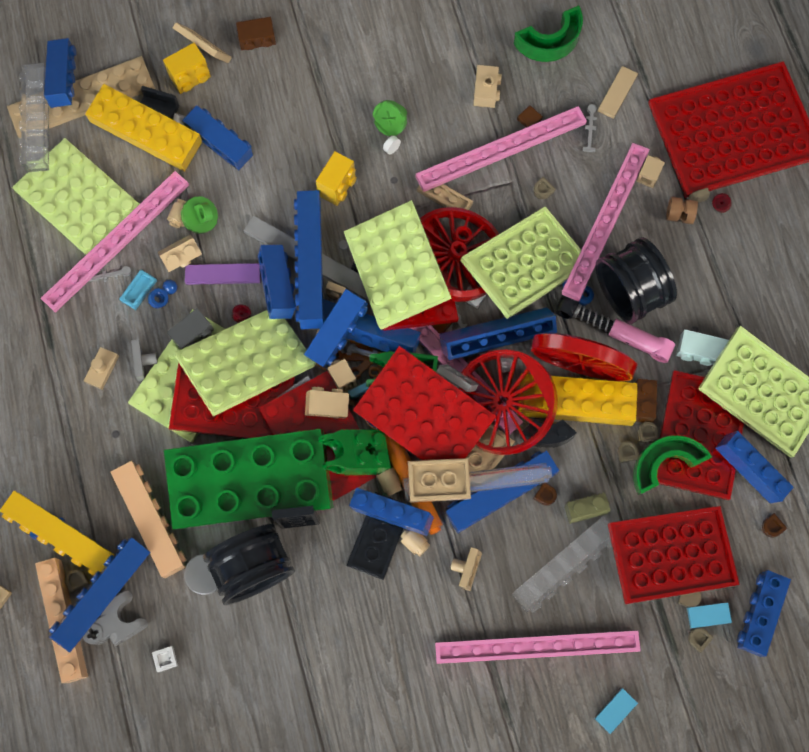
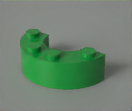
(553, 46)
(671, 446)

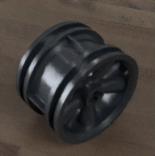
(636, 280)
(248, 564)

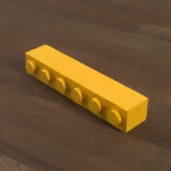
(55, 531)

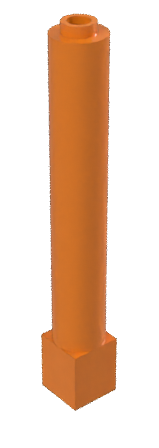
(399, 459)

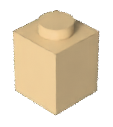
(650, 171)

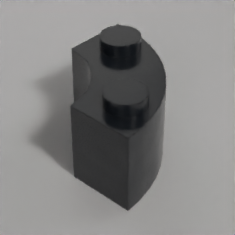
(558, 434)

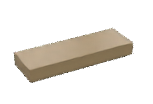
(617, 92)
(447, 197)

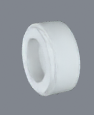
(391, 145)

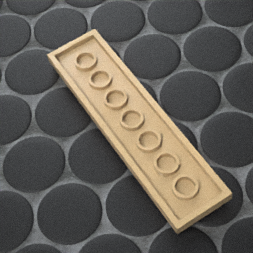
(125, 78)

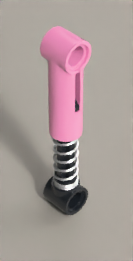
(657, 347)

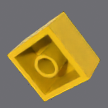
(187, 68)
(336, 178)

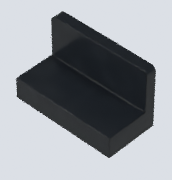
(160, 101)

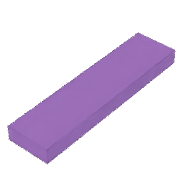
(222, 274)

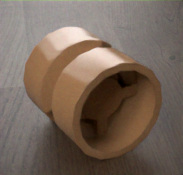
(682, 210)

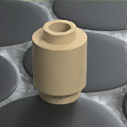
(175, 214)
(389, 481)
(414, 542)

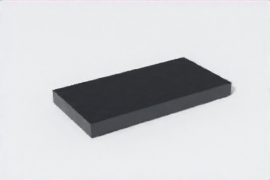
(296, 517)
(375, 546)

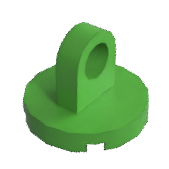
(390, 117)
(199, 215)

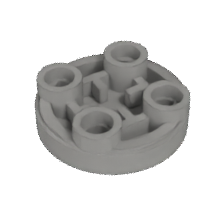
(198, 577)

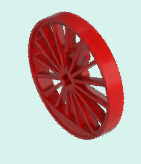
(447, 248)
(583, 356)
(542, 379)

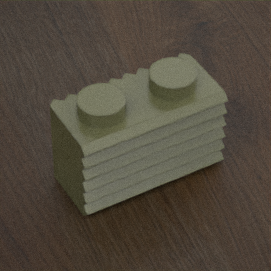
(587, 508)

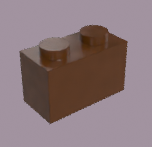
(256, 33)
(646, 400)

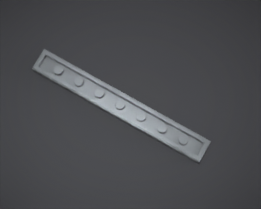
(331, 269)

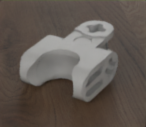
(111, 623)

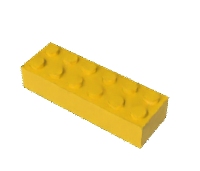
(144, 127)
(586, 400)

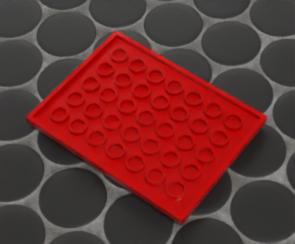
(733, 128)

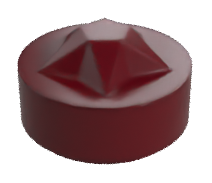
(722, 202)
(241, 313)

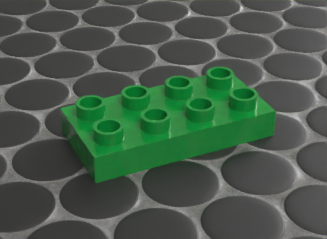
(247, 478)

